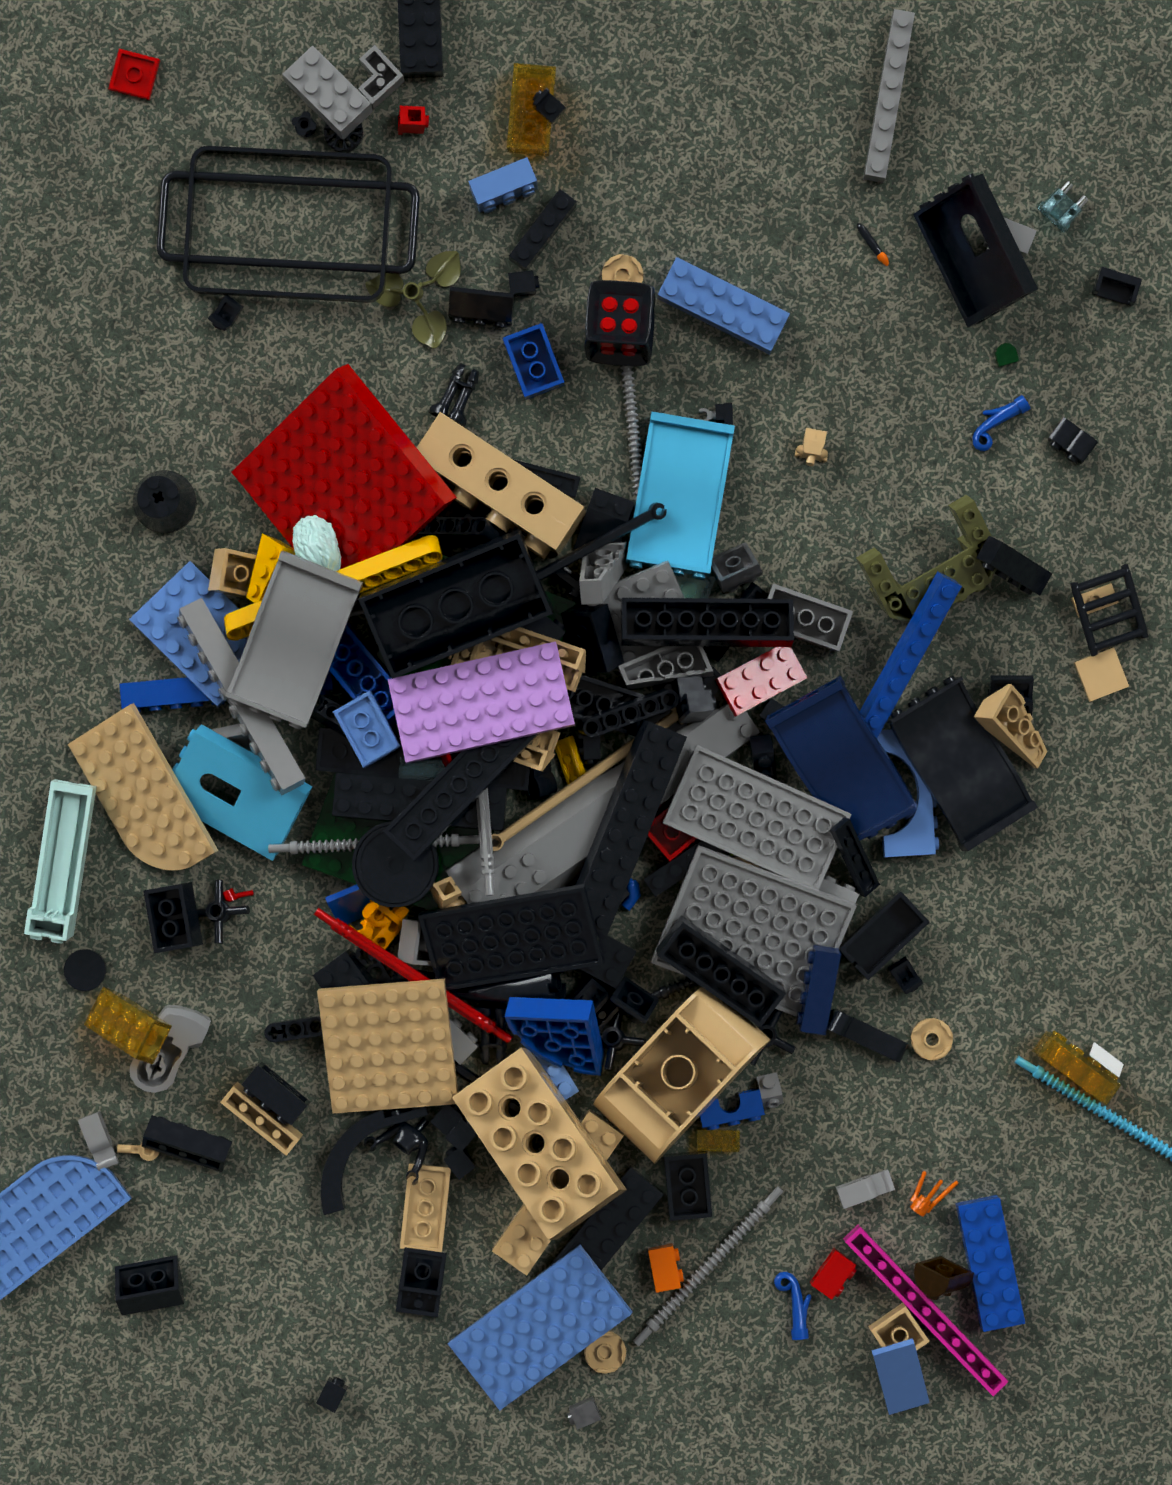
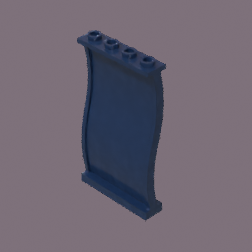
(842, 758)

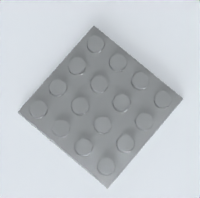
(650, 583)

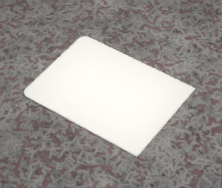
(1106, 1059)

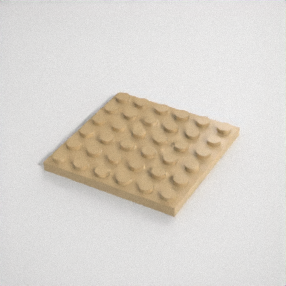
(388, 1045)

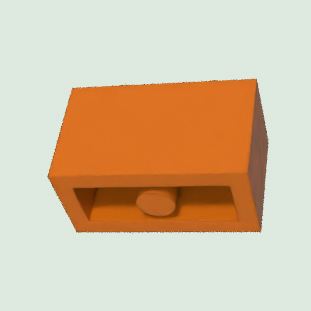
(664, 1267)

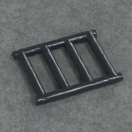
(1082, 609)

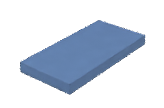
(900, 1376)

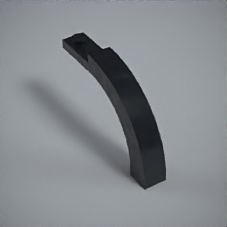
(332, 1178)

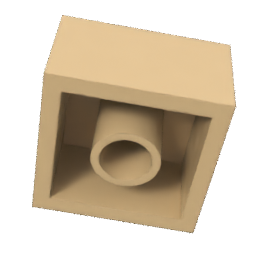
(231, 572)
(897, 1327)

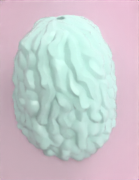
(317, 542)

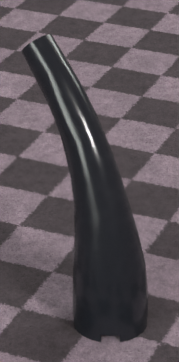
(541, 986)

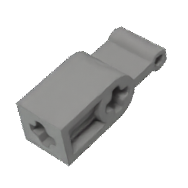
(98, 1140)
(865, 1188)

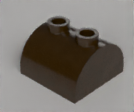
(941, 1277)

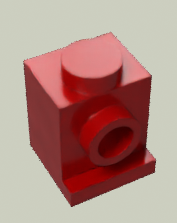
(412, 120)

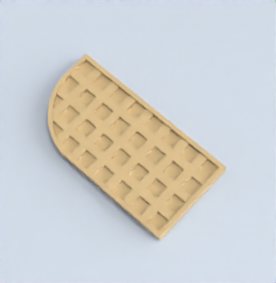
(142, 792)

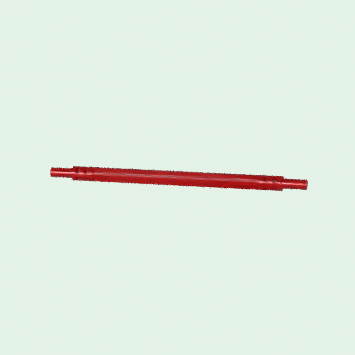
(409, 973)

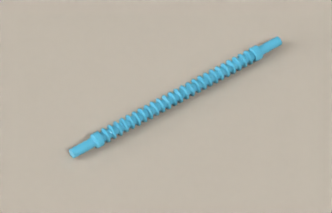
(1038, 1072)

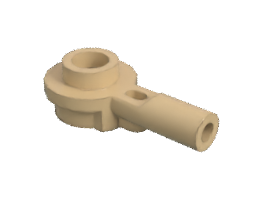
(145, 1153)

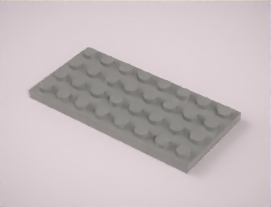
(755, 818)

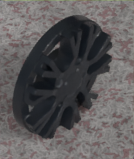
(344, 149)

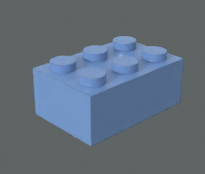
(503, 185)

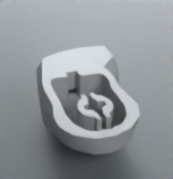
(187, 1032)

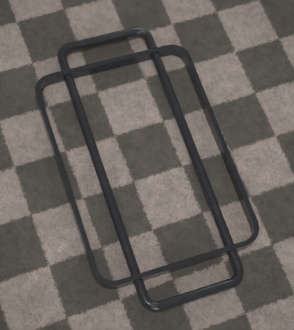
(192, 176)

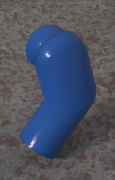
(634, 890)

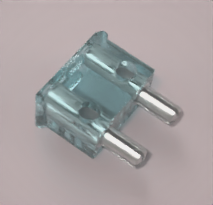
(1059, 210)

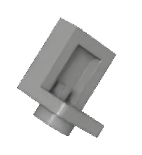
(770, 1090)

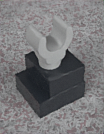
(723, 413)

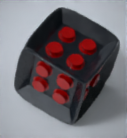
(619, 323)

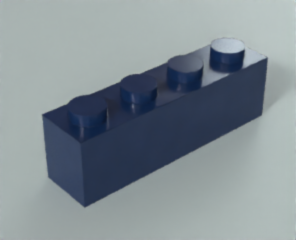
(819, 989)

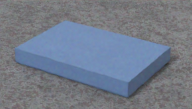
(367, 729)

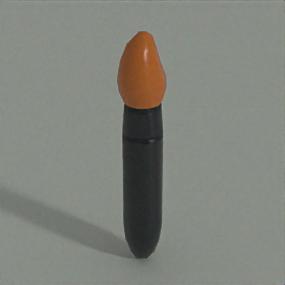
(881, 256)

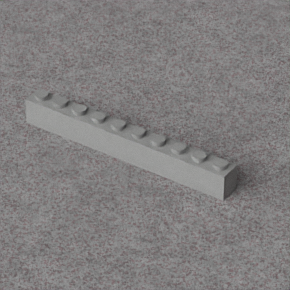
(259, 728)

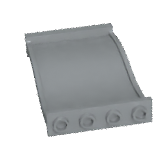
(293, 640)

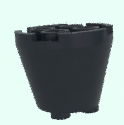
(176, 508)

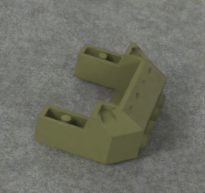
(902, 601)

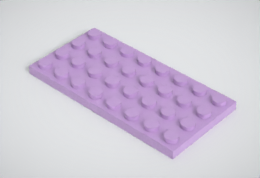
(481, 702)

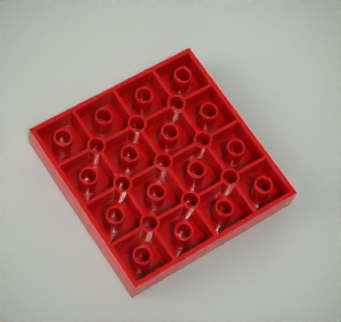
(346, 465)

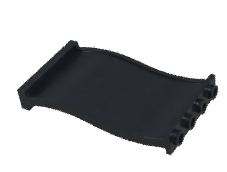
(961, 763)

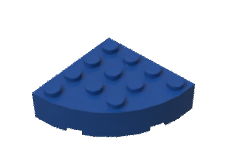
(558, 1031)

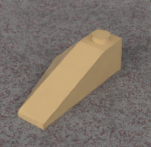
(1009, 722)

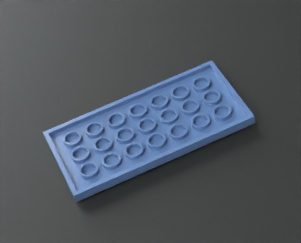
(540, 1327)

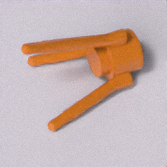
(921, 1204)

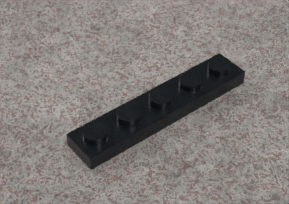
(562, 481)

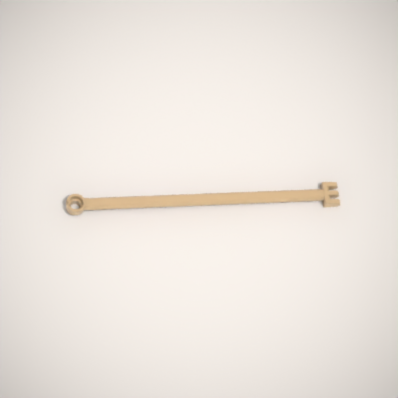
(573, 787)

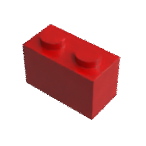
(833, 1274)

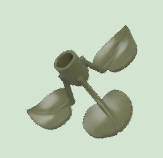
(430, 327)

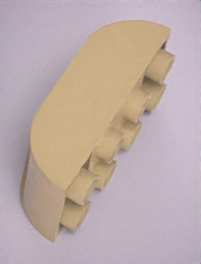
(680, 1072)

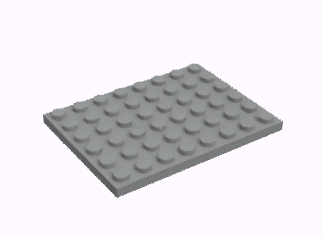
(759, 918)

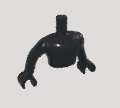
(407, 1140)

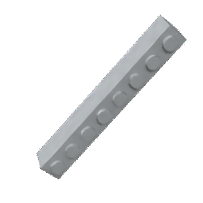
(888, 96)

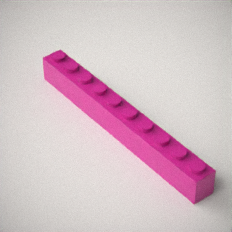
(925, 1310)

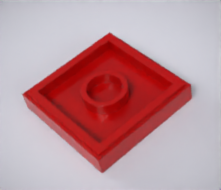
(134, 74)

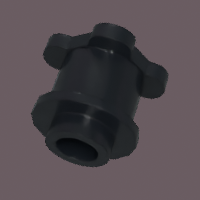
(304, 119)

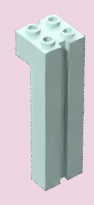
(61, 861)

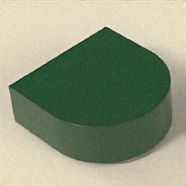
(1006, 355)

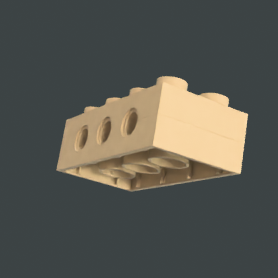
(545, 532)
(566, 1145)

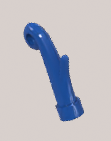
(998, 416)
(799, 1308)

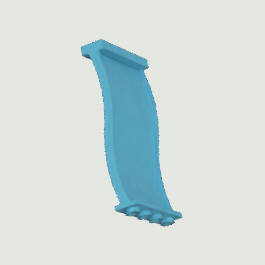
(687, 474)

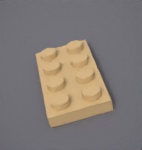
(426, 1209)

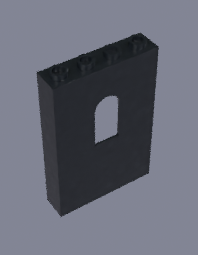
(983, 282)

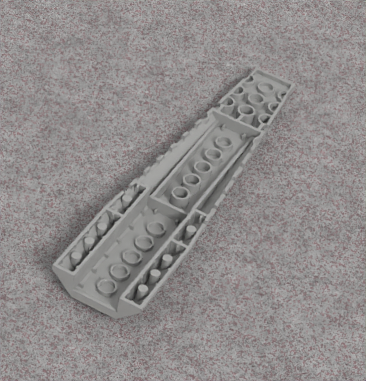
(557, 844)

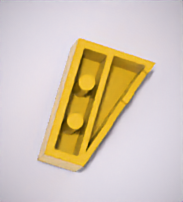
(264, 565)

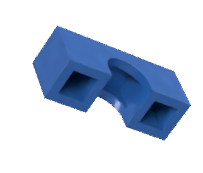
(749, 1107)

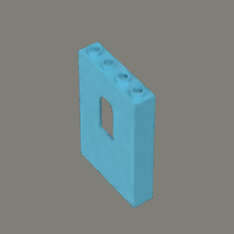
(259, 813)

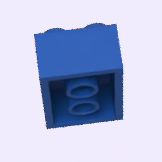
(533, 361)

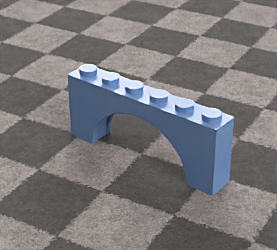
(918, 834)

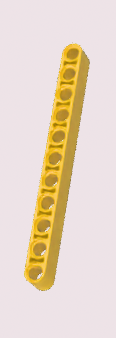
(371, 571)

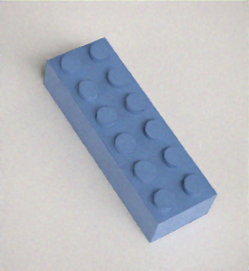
(723, 305)

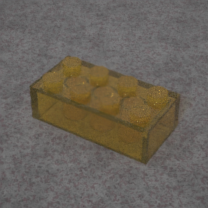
(527, 128)
(127, 1025)
(1077, 1068)

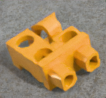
(382, 923)

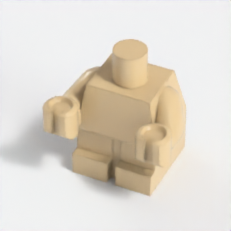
(813, 447)
(447, 894)

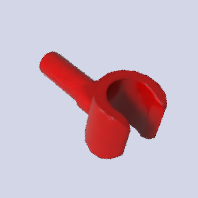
(230, 895)

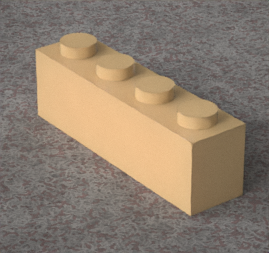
(262, 1121)

